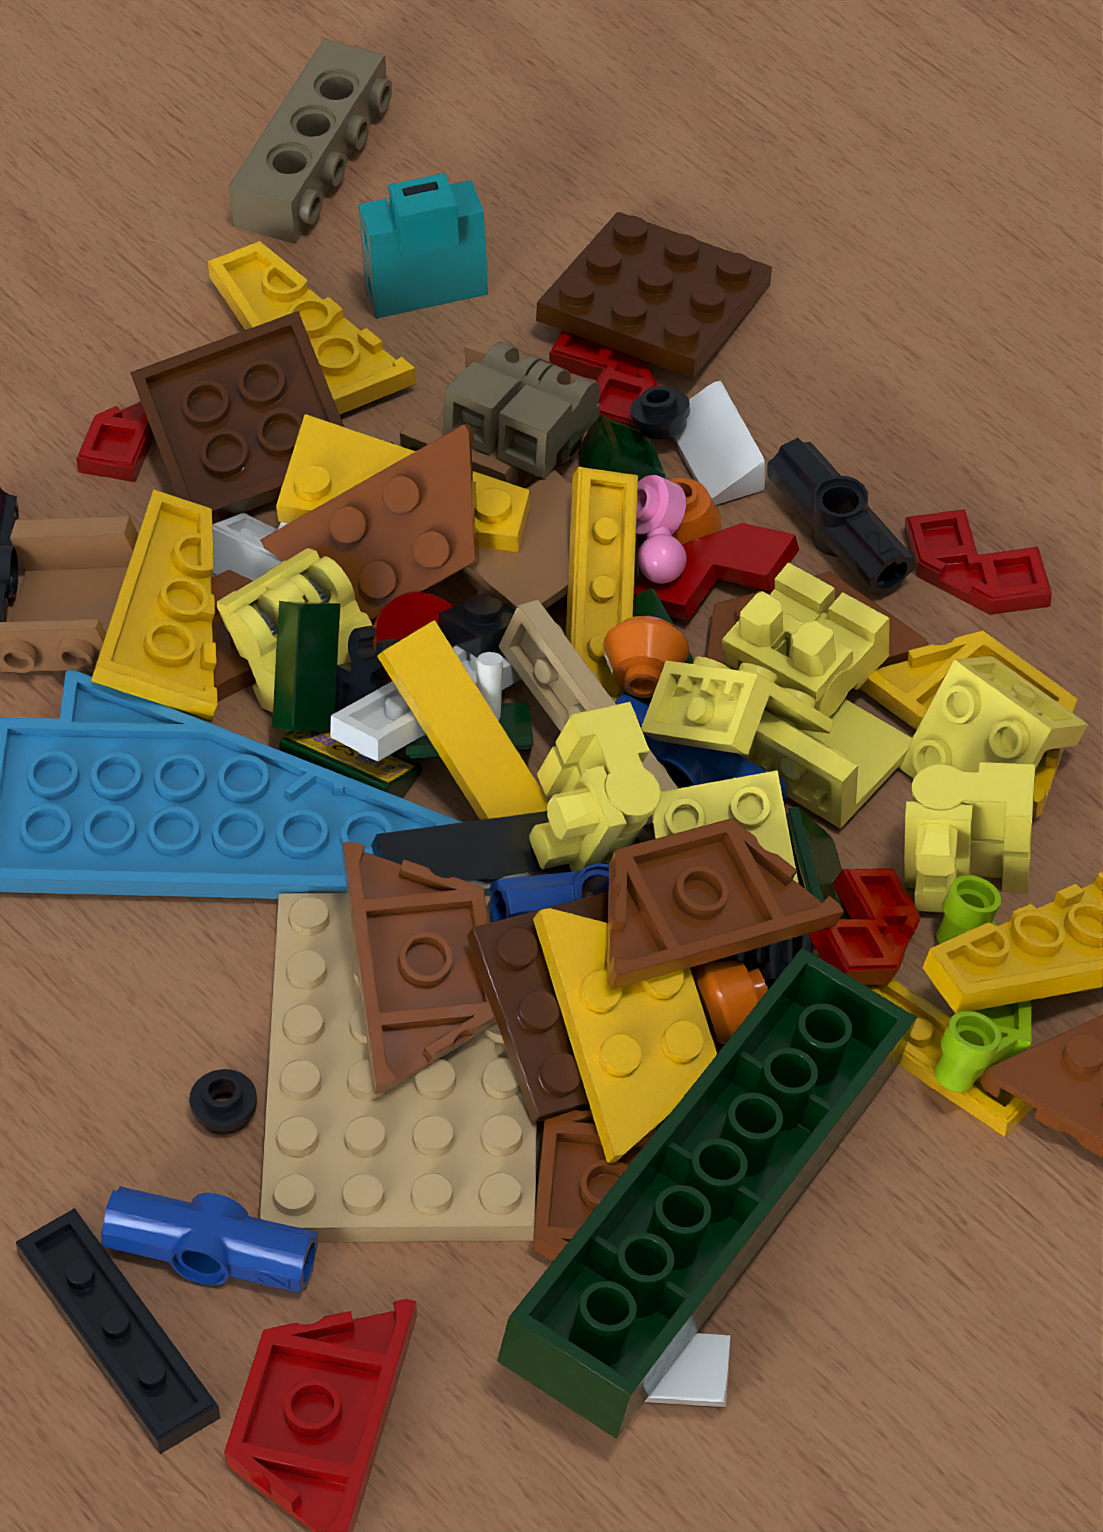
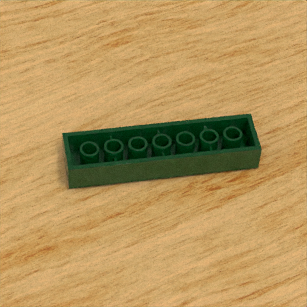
(705, 1193)

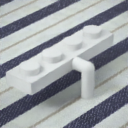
(384, 721)

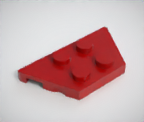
(319, 1412)

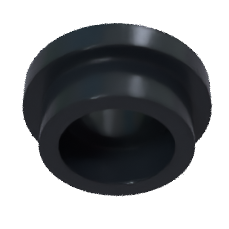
(660, 412)
(227, 1115)

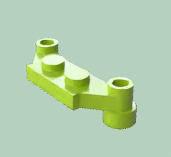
(984, 1035)

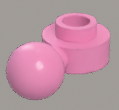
(659, 514)

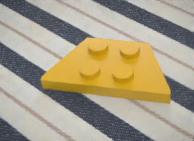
(912, 684)
(632, 1043)

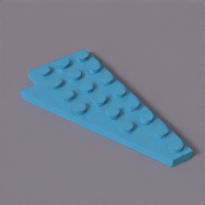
(174, 806)

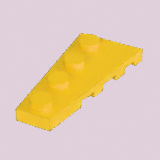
(353, 361)
(335, 458)
(164, 613)
(1026, 958)

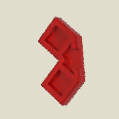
(618, 374)
(116, 443)
(735, 554)
(989, 581)
(879, 930)

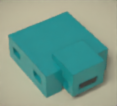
(423, 245)

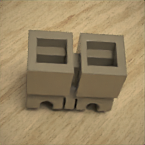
(522, 408)

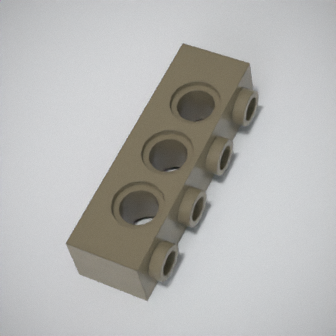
(310, 141)

